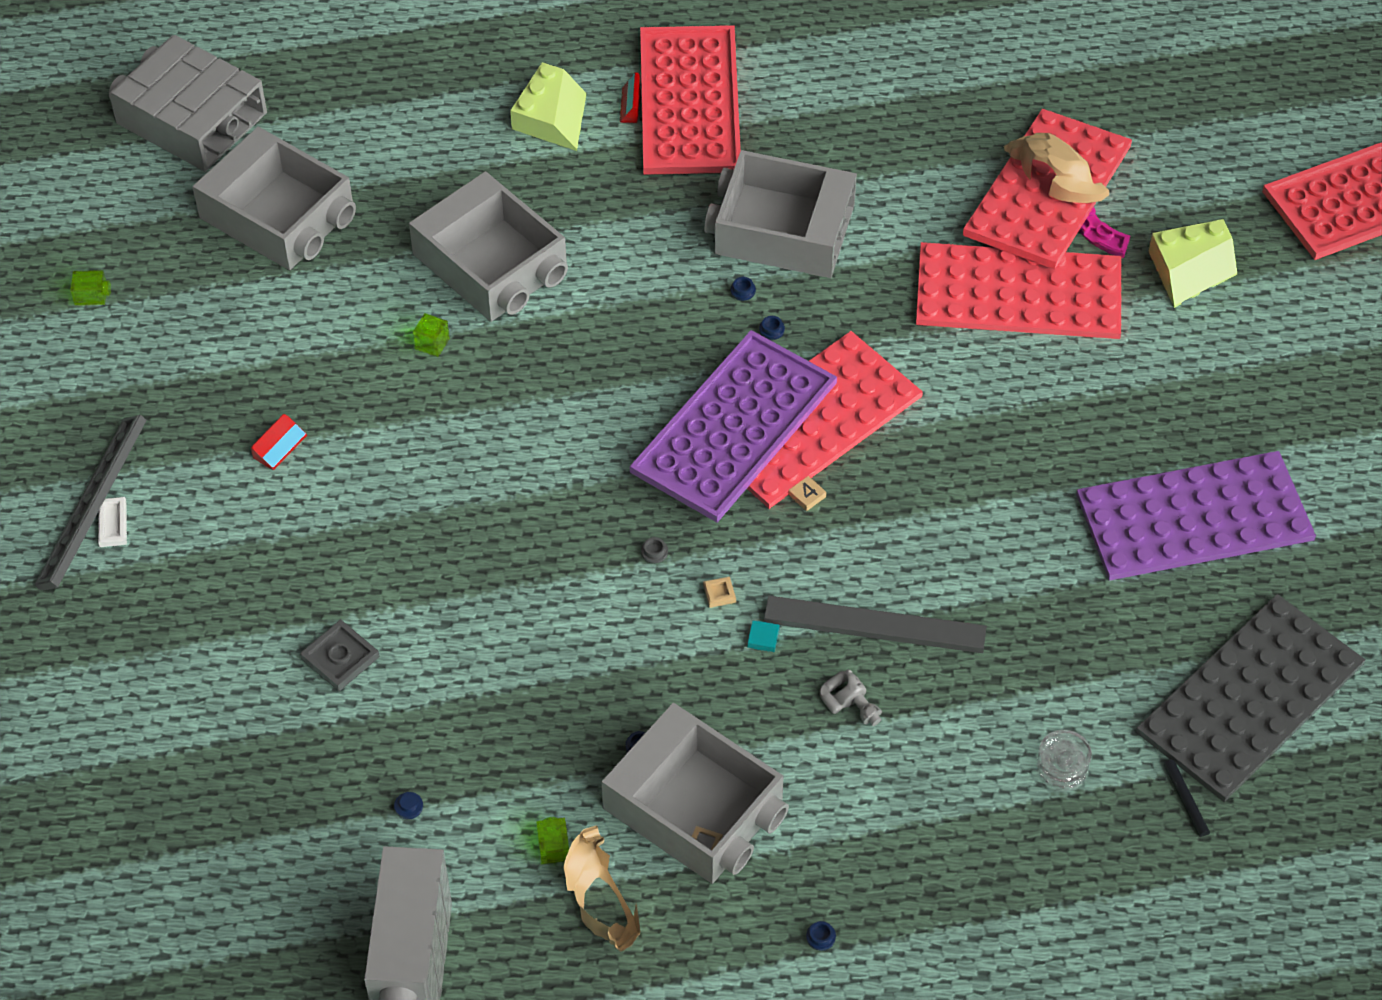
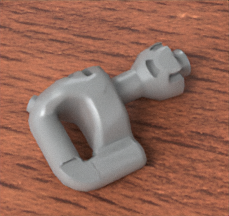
(850, 694)

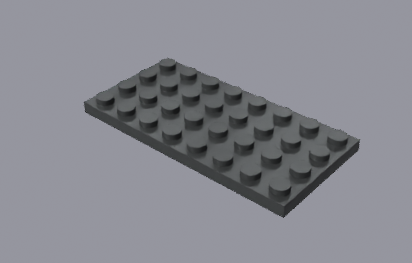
(1250, 697)

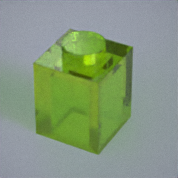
(90, 287)
(431, 335)
(552, 840)

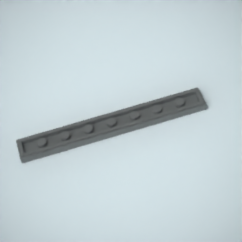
(90, 503)
(875, 624)

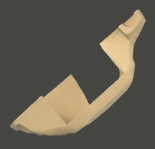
(1072, 171)
(582, 866)

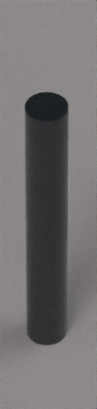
(1186, 798)

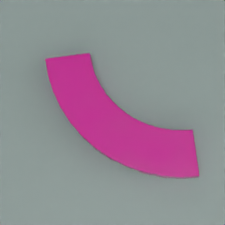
(1104, 236)

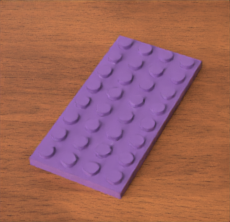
(733, 425)
(1194, 515)

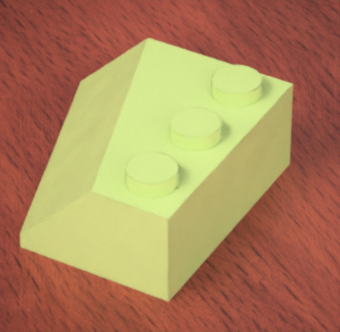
(550, 107)
(1193, 258)

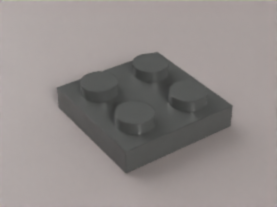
(339, 655)

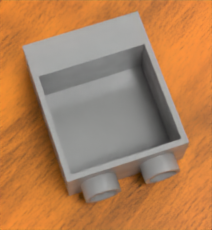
(187, 102)
(275, 198)
(782, 213)
(489, 247)
(689, 778)
(409, 926)

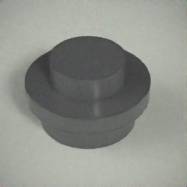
(654, 550)

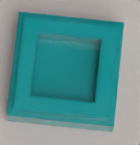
(763, 636)

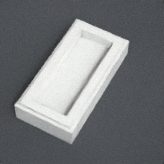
(112, 522)

